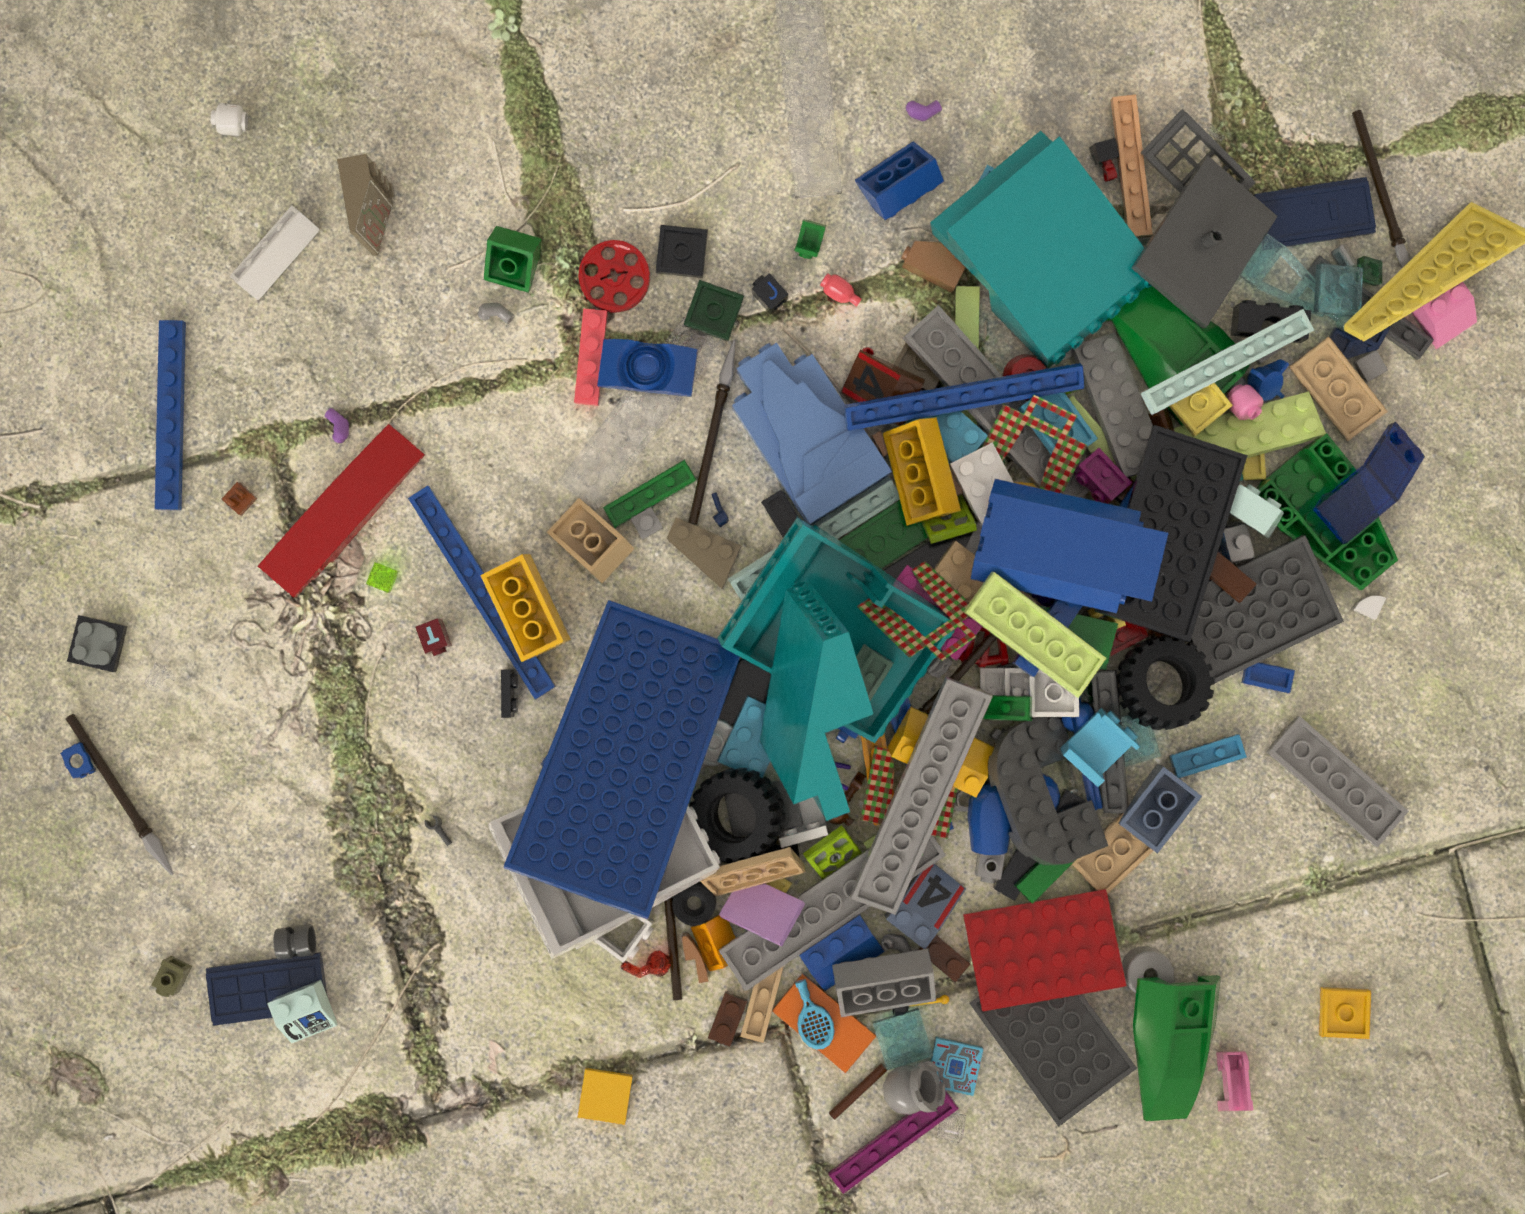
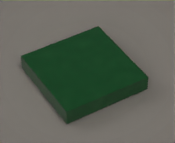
(714, 310)

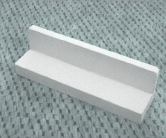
(274, 253)

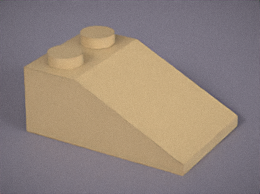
(590, 540)

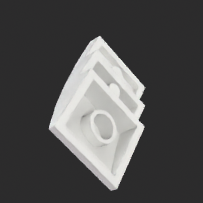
(1048, 697)

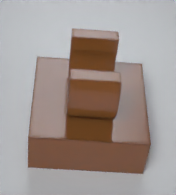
(239, 498)

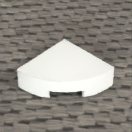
(1370, 606)

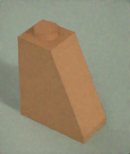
(933, 263)

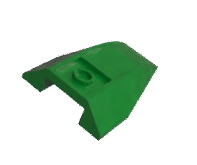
(1168, 341)
(1299, 487)
(1173, 1042)

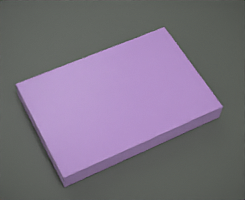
(763, 911)

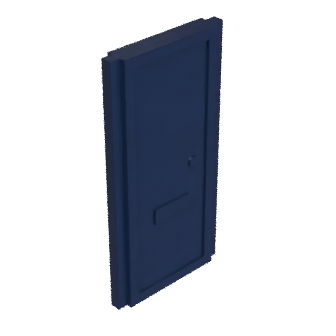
(1321, 212)
(244, 989)

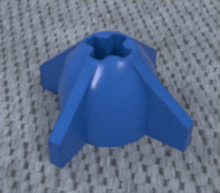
(1268, 379)

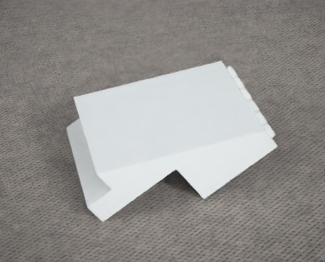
(572, 920)

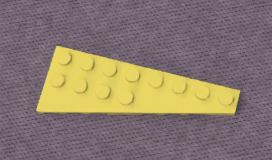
(1455, 254)

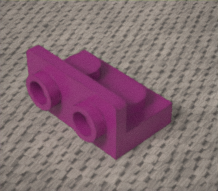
(1101, 477)

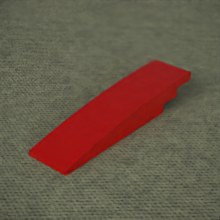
(341, 511)

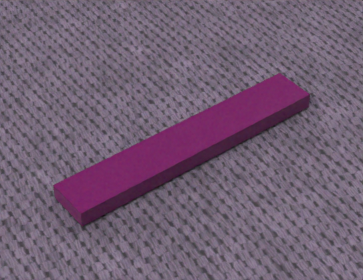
(888, 1145)

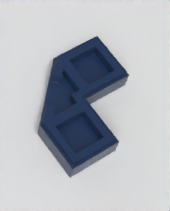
(1352, 346)

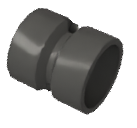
(298, 941)

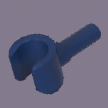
(721, 517)

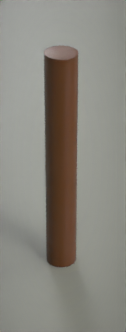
(858, 1091)

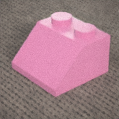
(1447, 314)

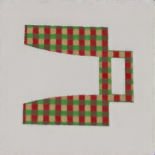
(1065, 454)
(909, 638)
(880, 791)

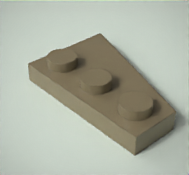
(705, 549)

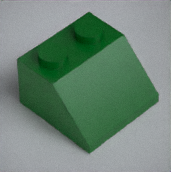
(511, 258)

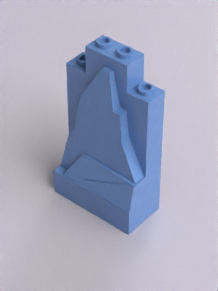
(804, 433)

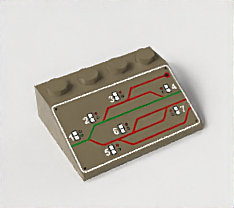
(366, 200)

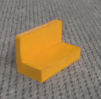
(710, 938)

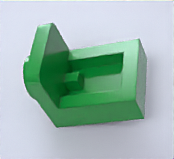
(810, 239)

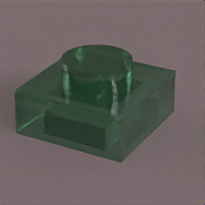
(1371, 270)

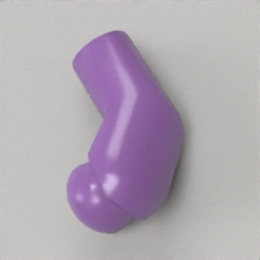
(923, 112)
(341, 425)

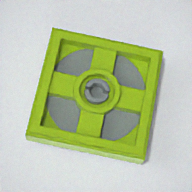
(950, 525)
(832, 852)

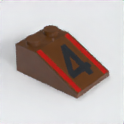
(876, 379)

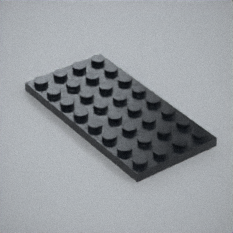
(1189, 493)

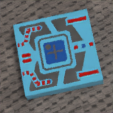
(957, 1064)

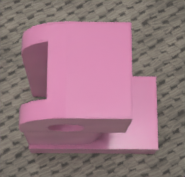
(1235, 1081)

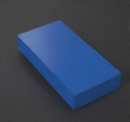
(1269, 677)

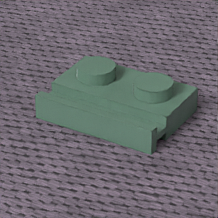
(873, 668)

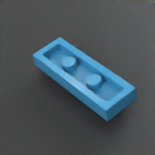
(1207, 756)

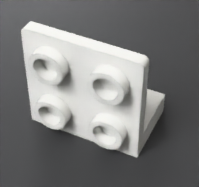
(813, 825)

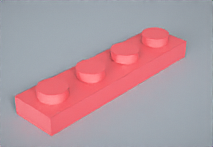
(590, 351)

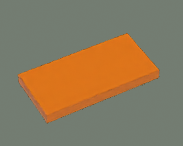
(850, 1034)

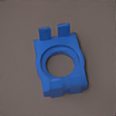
(87, 766)

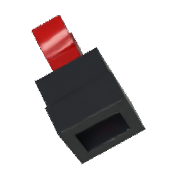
(1104, 153)

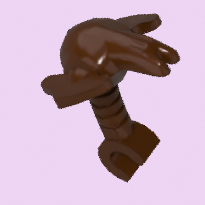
(854, 786)

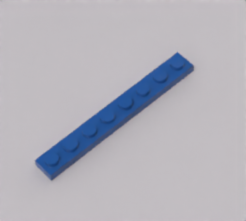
(170, 415)

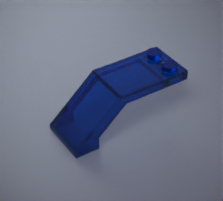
(1372, 486)

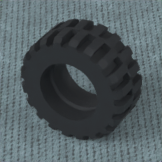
(1193, 674)
(763, 800)

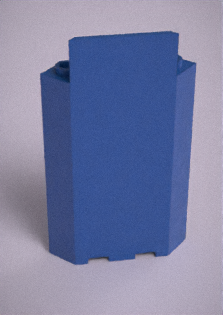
(1067, 547)

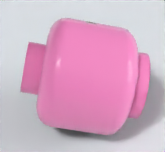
(1245, 402)

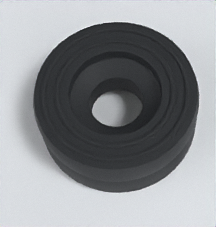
(700, 915)

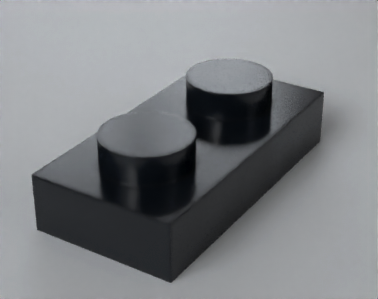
(508, 702)

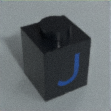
(769, 293)

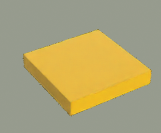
(1345, 1013)
(605, 1096)

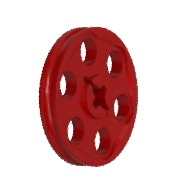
(617, 264)

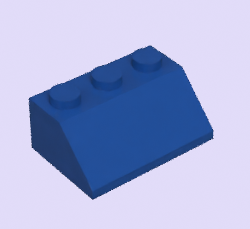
(900, 180)
(847, 944)

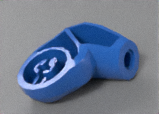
(989, 821)

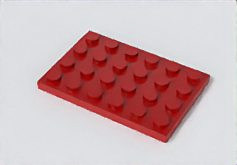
(1044, 950)

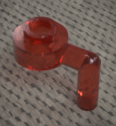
(657, 964)

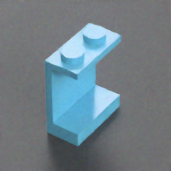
(1099, 745)

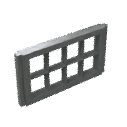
(1165, 136)

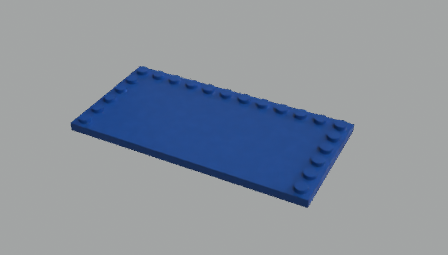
(624, 760)

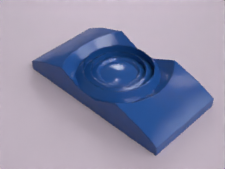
(647, 367)

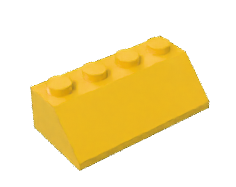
(921, 471)
(525, 607)
(974, 768)

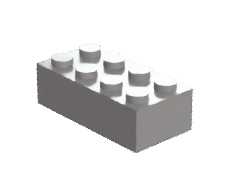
(884, 982)

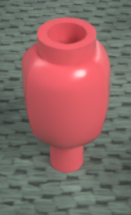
(839, 289)

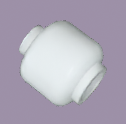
(229, 119)

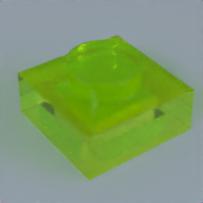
(382, 577)

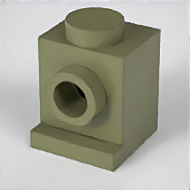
(176, 971)

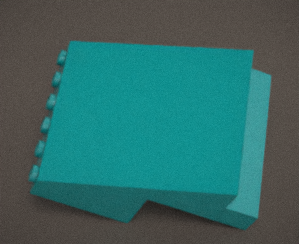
(1044, 247)
(844, 583)
(811, 692)

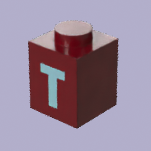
(433, 637)

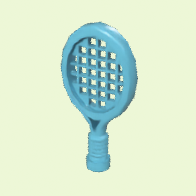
(805, 996)

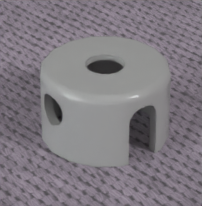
(1142, 958)

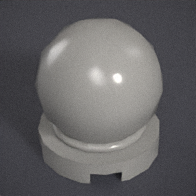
(914, 1088)

